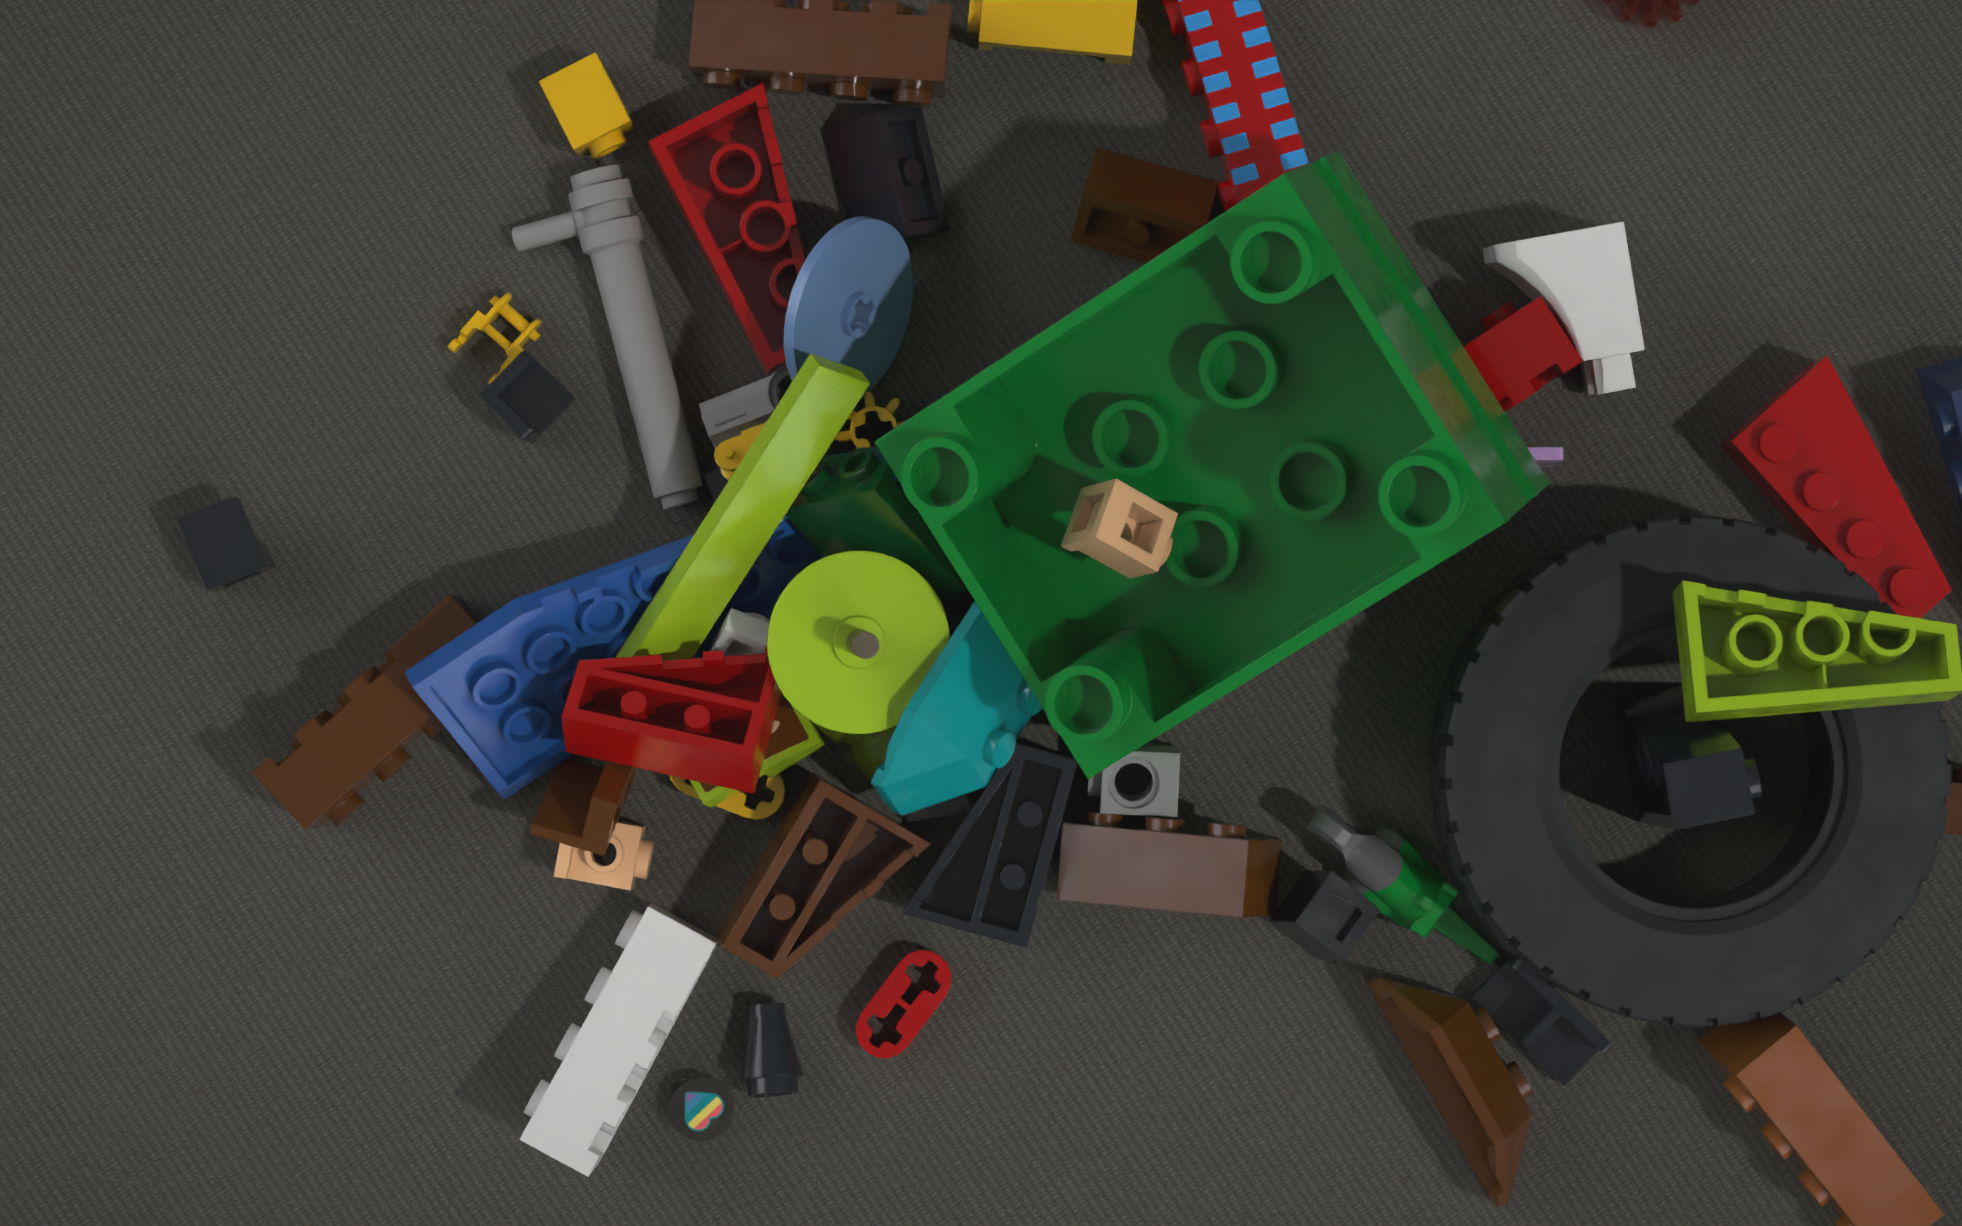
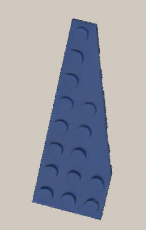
(511, 673)

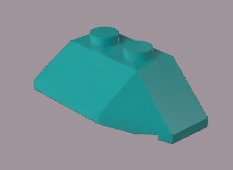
(957, 722)

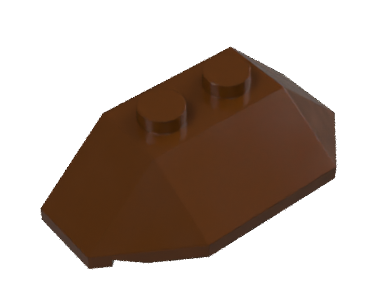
(1463, 1076)

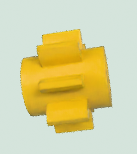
(859, 420)

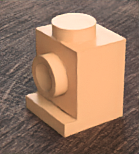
(1120, 528)
(631, 861)

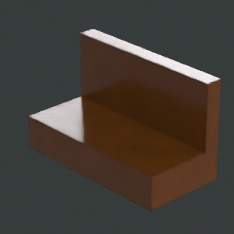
(1140, 206)
(583, 804)

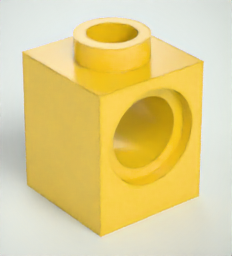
(588, 107)

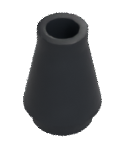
(769, 1054)

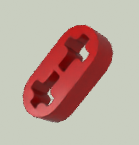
(916, 1012)

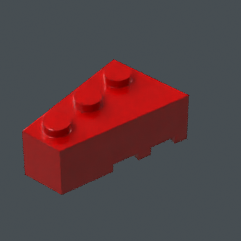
(676, 716)

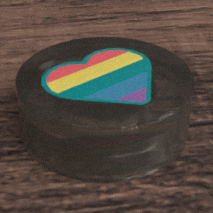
(702, 1108)

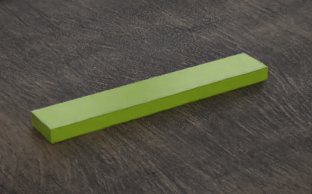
(748, 510)

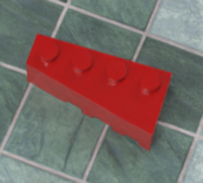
(1521, 351)
(1835, 490)

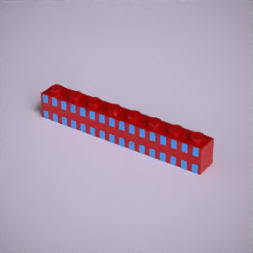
(1241, 91)

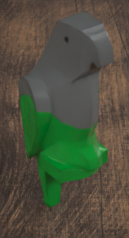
(1397, 880)

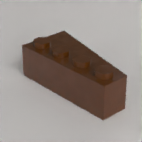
(366, 732)

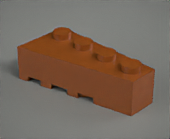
(1817, 1123)

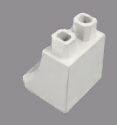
(1588, 290)

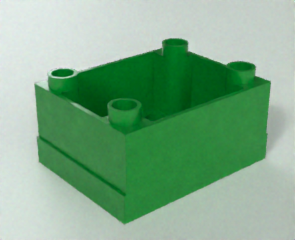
(1267, 390)

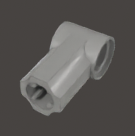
(744, 407)

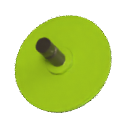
(855, 640)

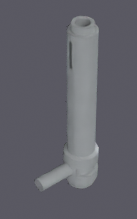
(612, 238)

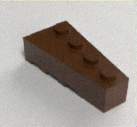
(823, 47)

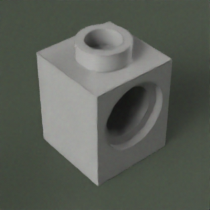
(1157, 799)

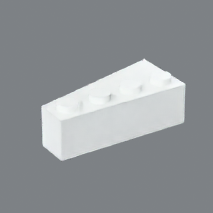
(619, 1038)

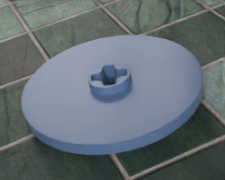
(851, 299)

